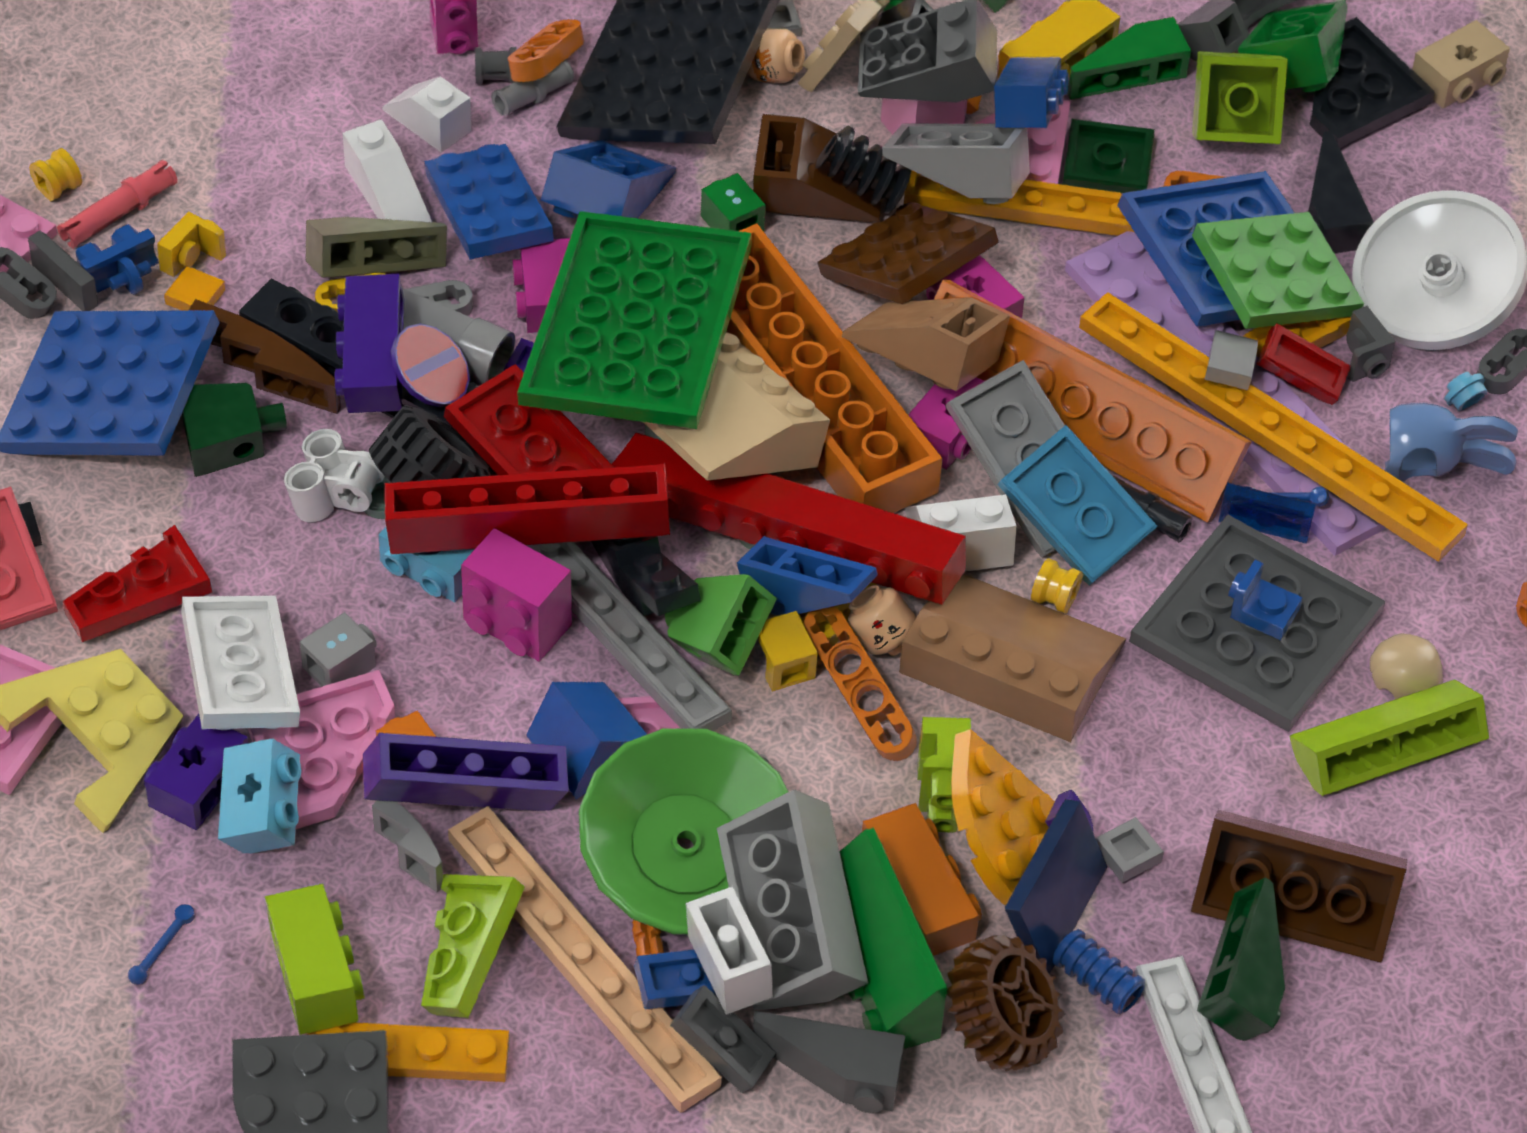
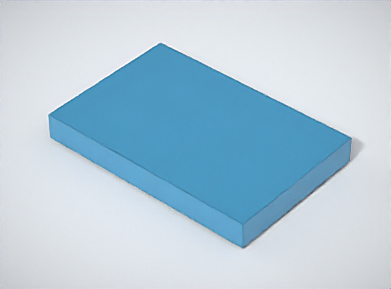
(1077, 505)

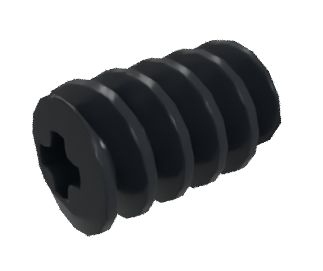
(866, 167)

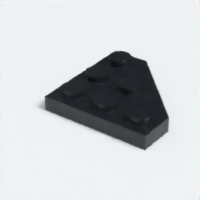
(1367, 89)

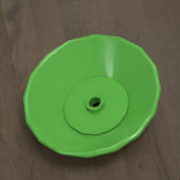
(651, 797)

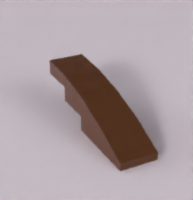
(274, 361)

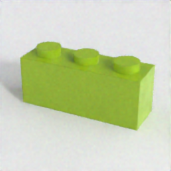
(314, 958)

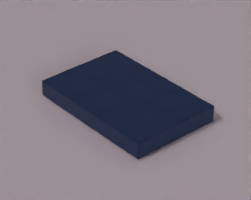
(1057, 882)

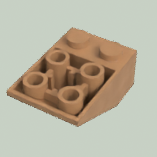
(935, 338)

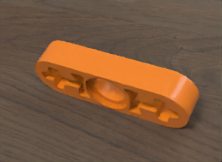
(545, 50)

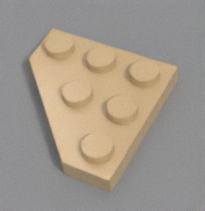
(839, 40)

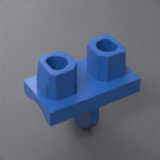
(123, 262)

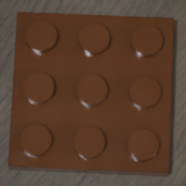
(907, 252)

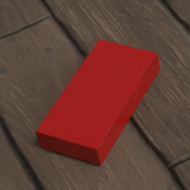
(1303, 364)

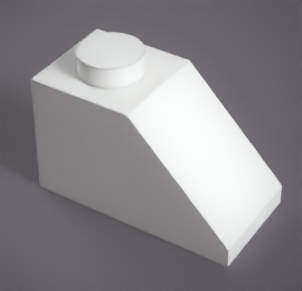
(433, 112)

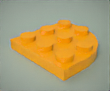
(999, 812)

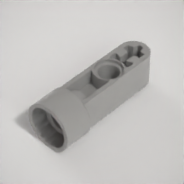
(481, 342)

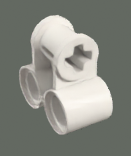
(330, 477)

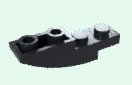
(646, 575)

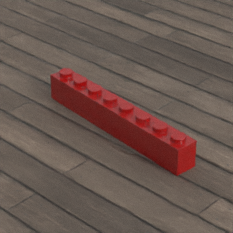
(905, 551)

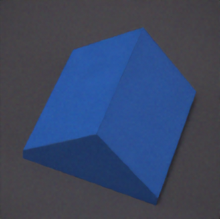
(588, 723)

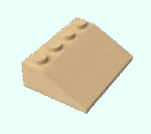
(749, 422)

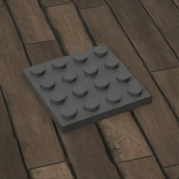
(1267, 675)

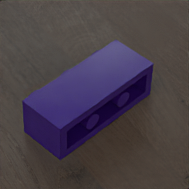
(372, 320)

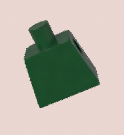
(227, 426)

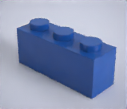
(1029, 92)

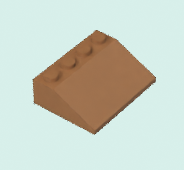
(1010, 656)

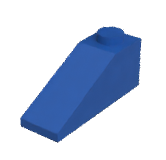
(804, 577)

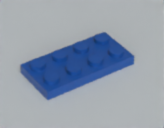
(488, 201)

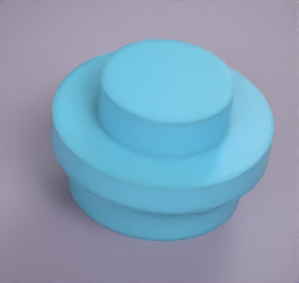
(1465, 390)

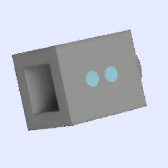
(338, 651)

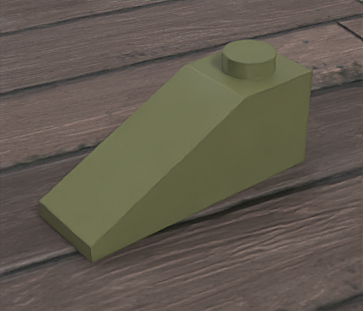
(373, 245)

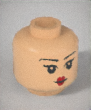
(880, 620)

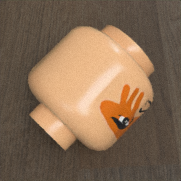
(778, 57)

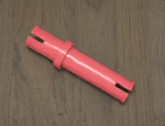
(131, 195)

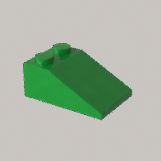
(1306, 37)

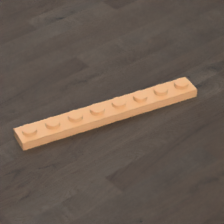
(587, 962)

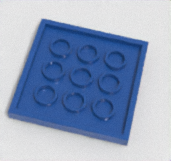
(1165, 225)
(108, 383)

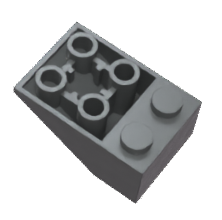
(931, 56)

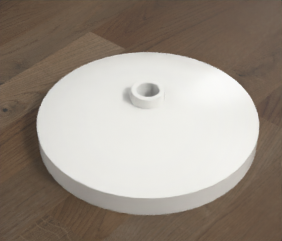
(1441, 269)

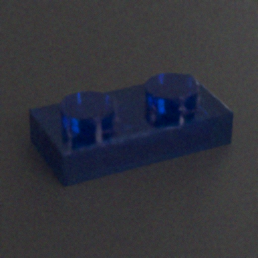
(1268, 512)

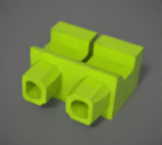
(935, 768)

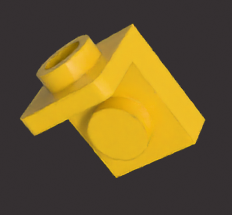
(186, 240)

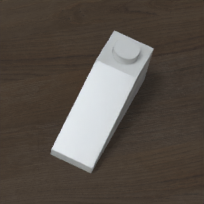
(382, 173)

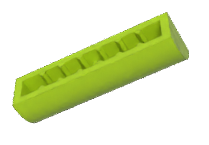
(1390, 736)

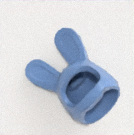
(1433, 441)

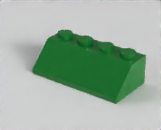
(904, 982)

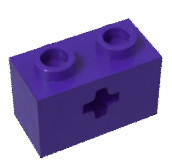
(190, 774)

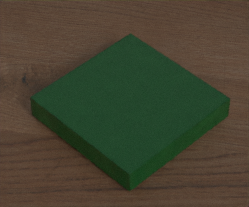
(1108, 156)

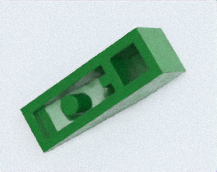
(1135, 58)

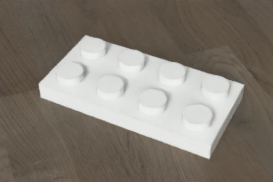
(239, 662)

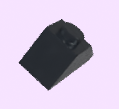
(1336, 200)

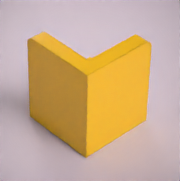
(788, 651)

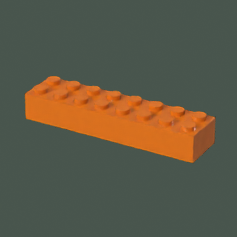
(871, 442)

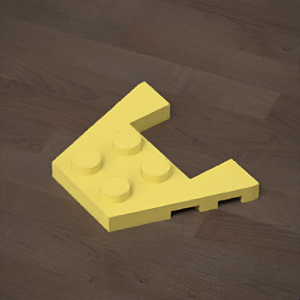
(111, 712)

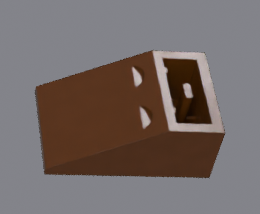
(788, 177)

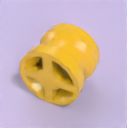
(55, 174)
(1056, 585)

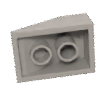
(964, 157)

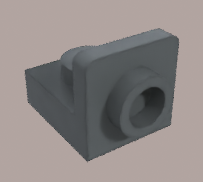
(1370, 345)

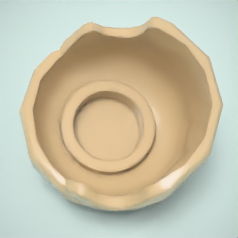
(1406, 665)

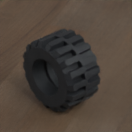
(424, 448)

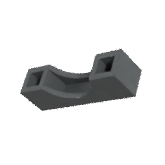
(1224, 24)

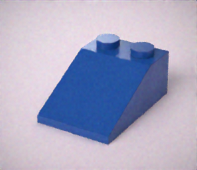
(603, 180)

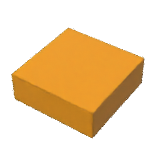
(193, 285)

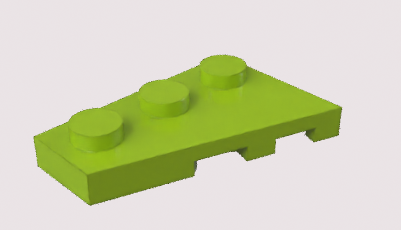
(470, 936)

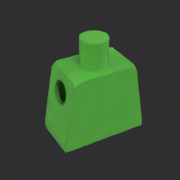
(724, 622)

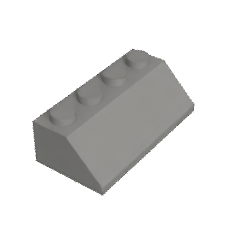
(796, 898)

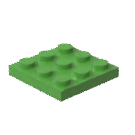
(1277, 269)

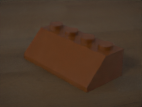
(1321, 886)

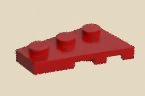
(144, 587)

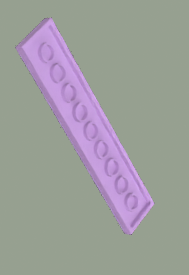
(1131, 275)

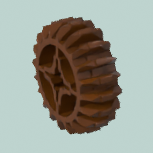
(1005, 1003)

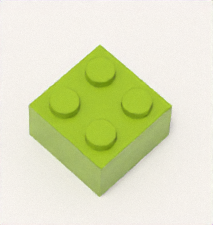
(1239, 97)

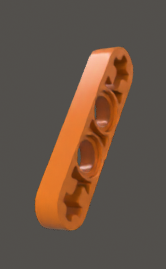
(861, 681)

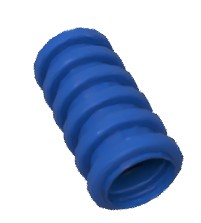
(1098, 971)

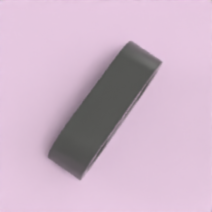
(21, 280)
(1502, 356)

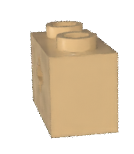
(1462, 63)

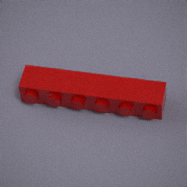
(527, 508)

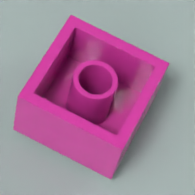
(516, 595)

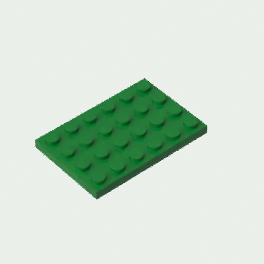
(636, 320)

